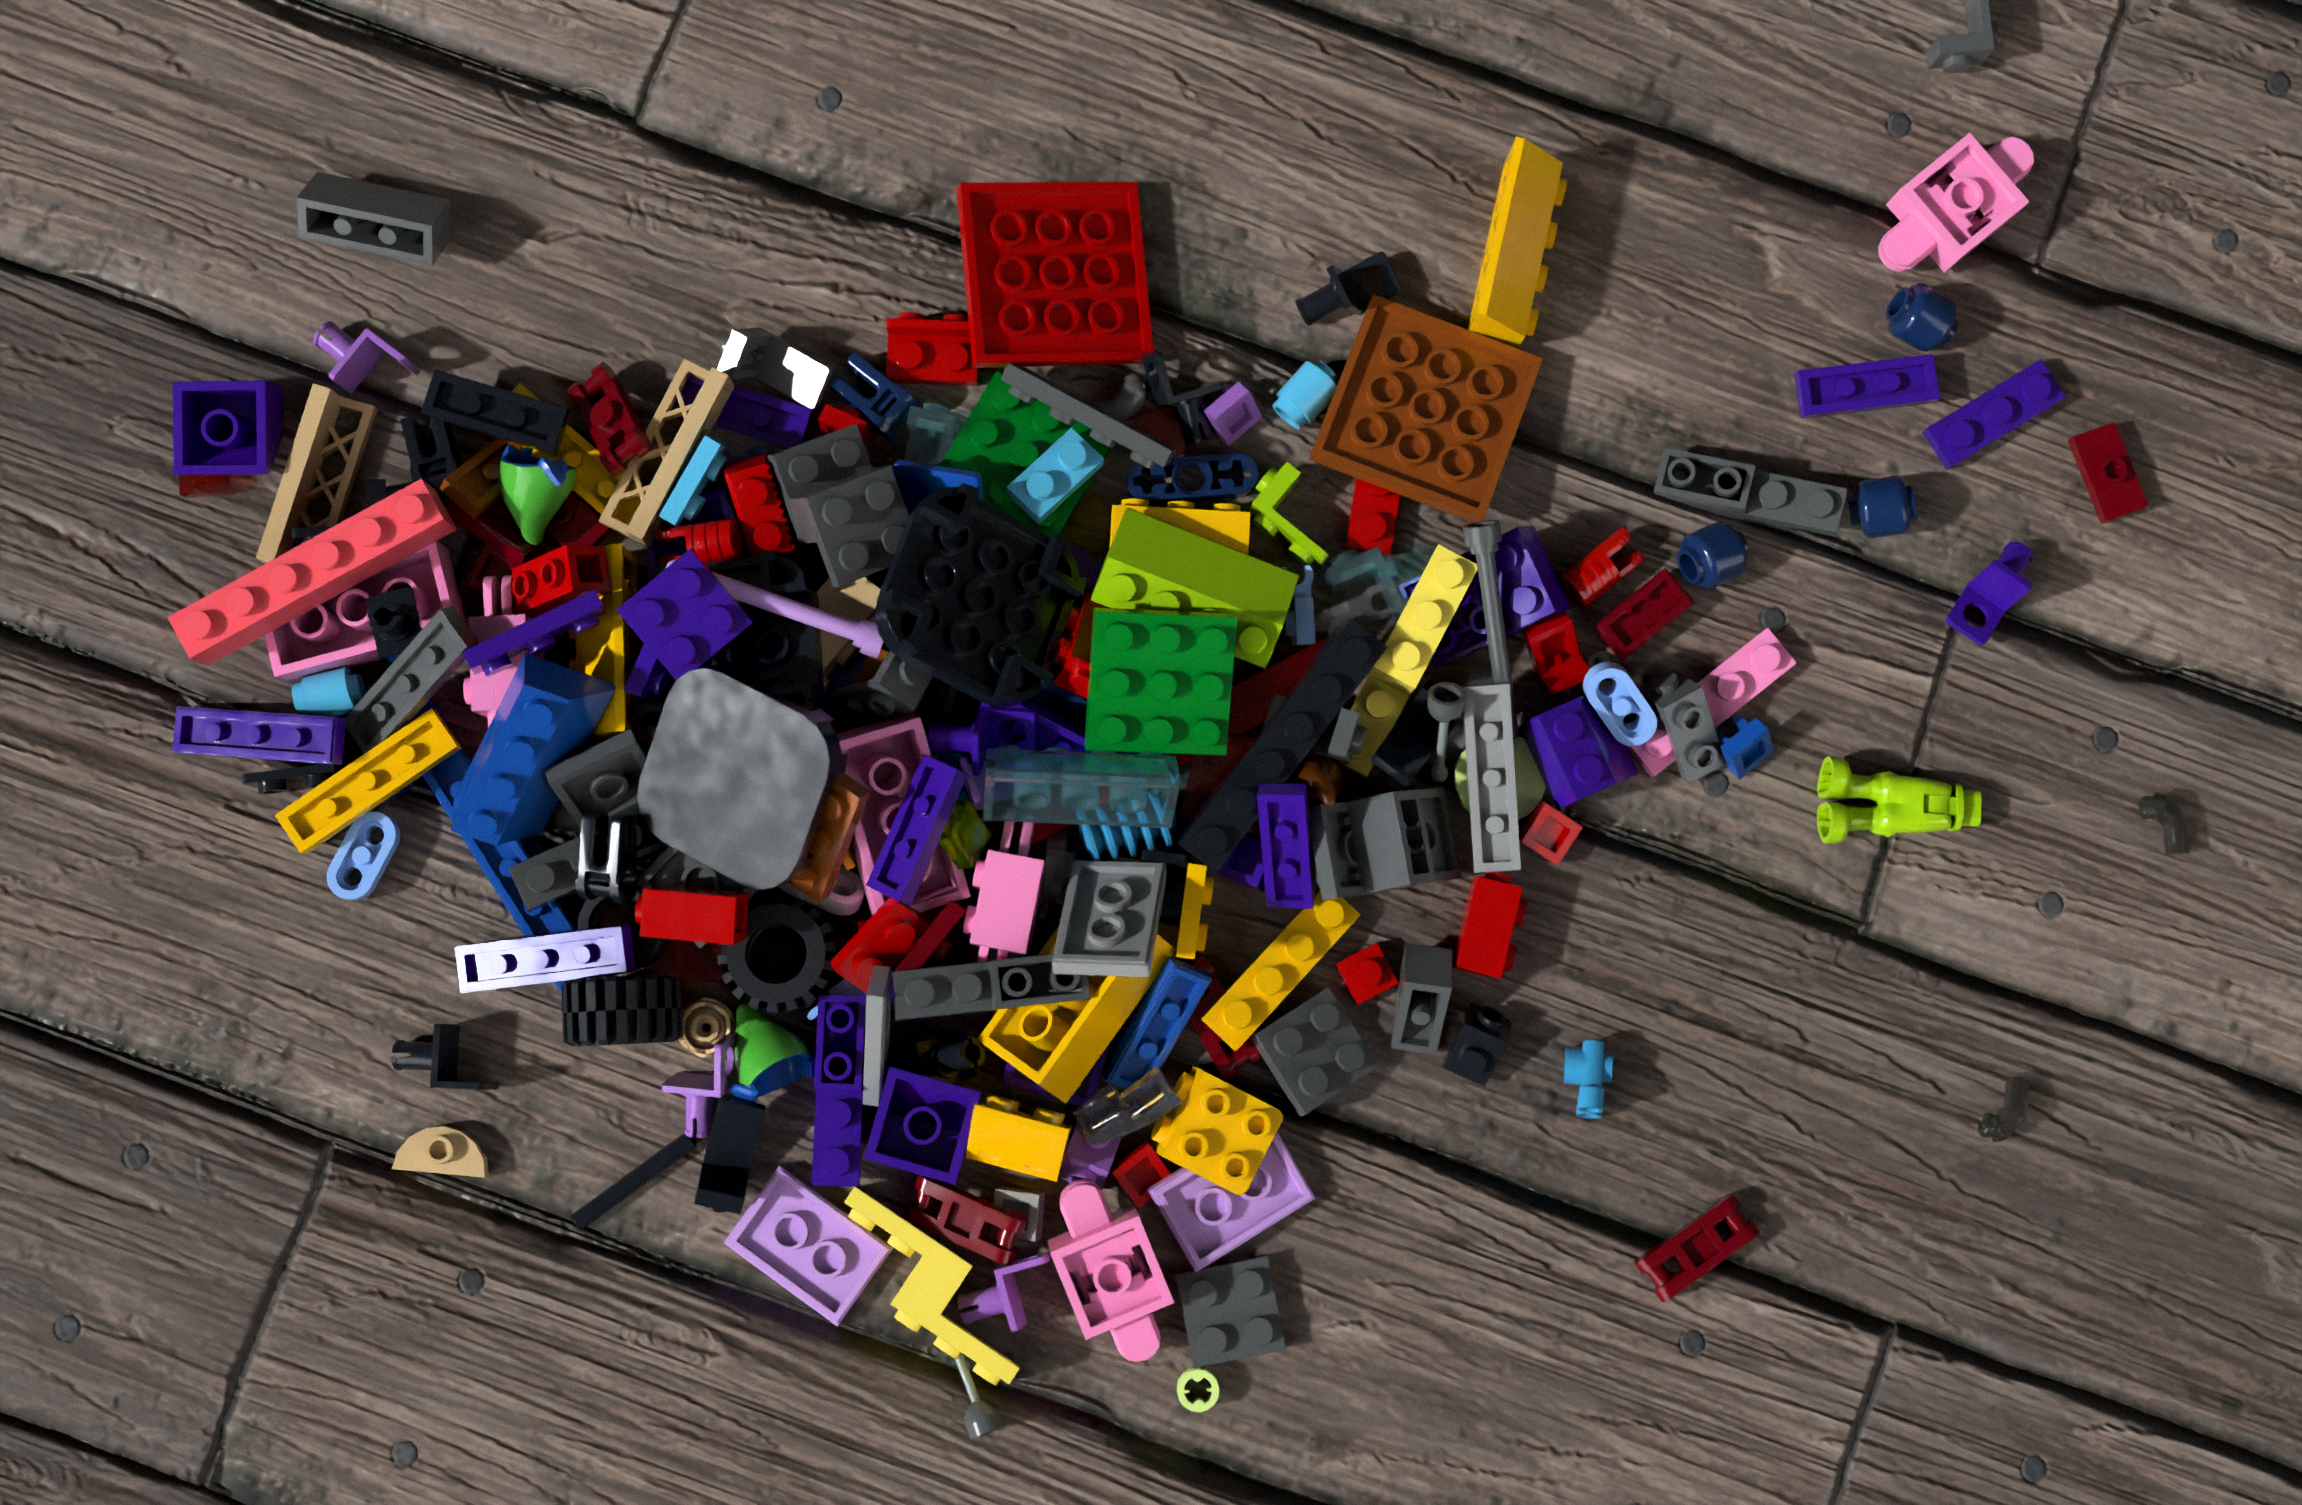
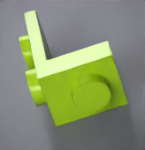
(1274, 488)

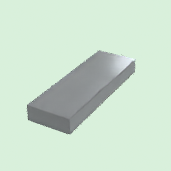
(877, 1034)

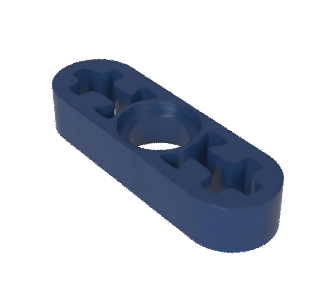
(1227, 488)

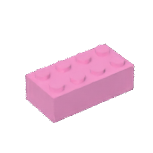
(339, 629)
(884, 761)

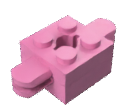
(1956, 203)
(499, 616)
(1007, 898)
(1109, 1271)

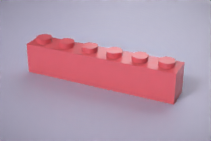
(312, 573)

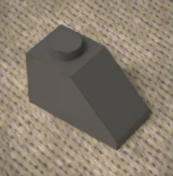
(1421, 998)

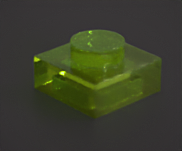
(964, 835)

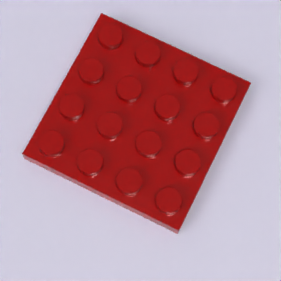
(1054, 273)

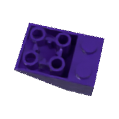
(1527, 594)

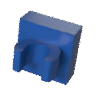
(1746, 747)

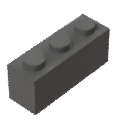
(374, 218)

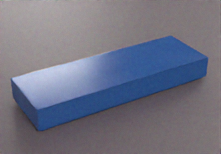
(1157, 1022)

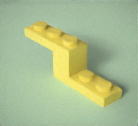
(1409, 649)
(930, 1288)

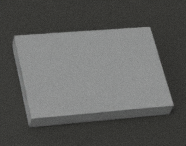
(1110, 918)

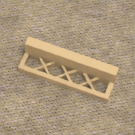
(698, 422)
(305, 467)

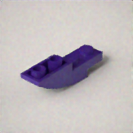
(839, 1091)

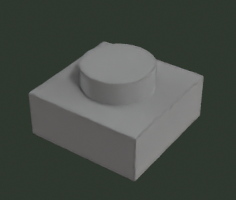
(1026, 1202)

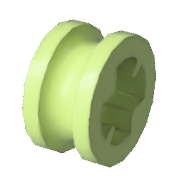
(1198, 1403)

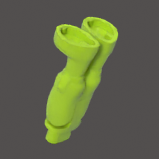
(1901, 805)

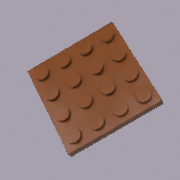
(1426, 409)

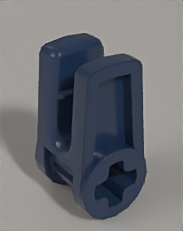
(884, 410)

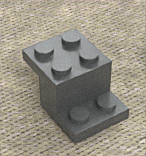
(842, 503)
(1383, 843)

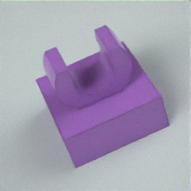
(1232, 412)

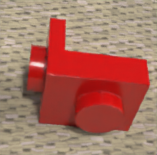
(1555, 653)

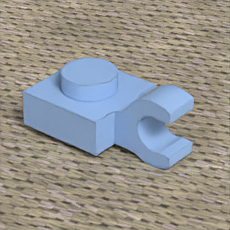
(1300, 616)

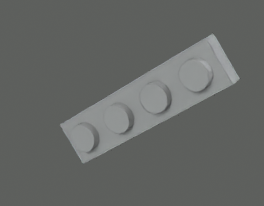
(1491, 778)

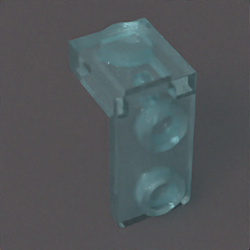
(931, 433)
(1351, 567)

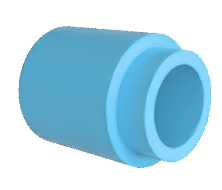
(1306, 394)
(328, 693)

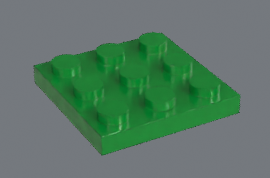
(1004, 440)
(1160, 681)

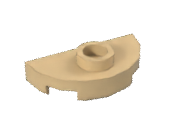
(442, 1152)

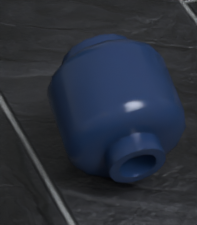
(1922, 317)
(1883, 506)
(1712, 555)

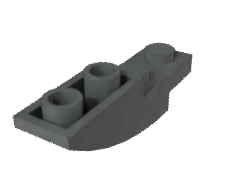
(1749, 494)
(554, 871)
(983, 987)

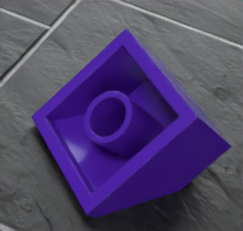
(226, 427)
(1576, 752)
(922, 1125)

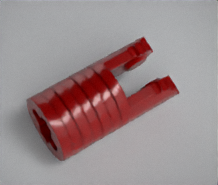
(710, 540)
(1596, 571)

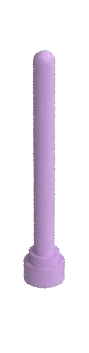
(863, 634)

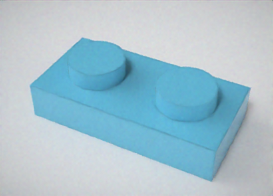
(1054, 476)
(685, 499)

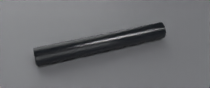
(633, 1181)

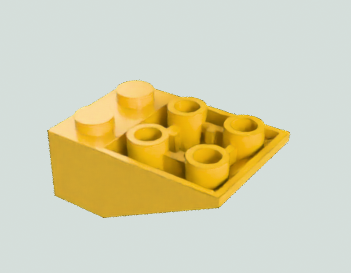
(1018, 1139)

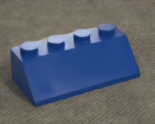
(538, 724)

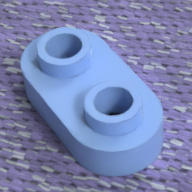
(1619, 700)
(360, 853)

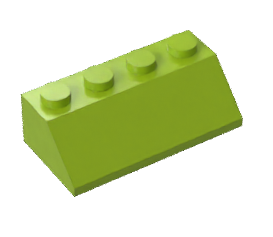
(1177, 570)

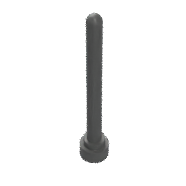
(1483, 542)

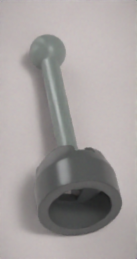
(1444, 704)
(981, 1415)

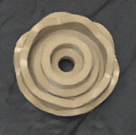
(702, 1012)

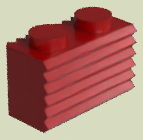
(760, 505)

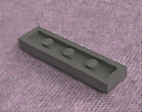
(1105, 426)
(411, 679)

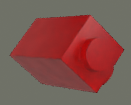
(560, 578)
(1075, 648)
(692, 914)
(1487, 926)

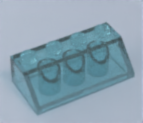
(1080, 787)

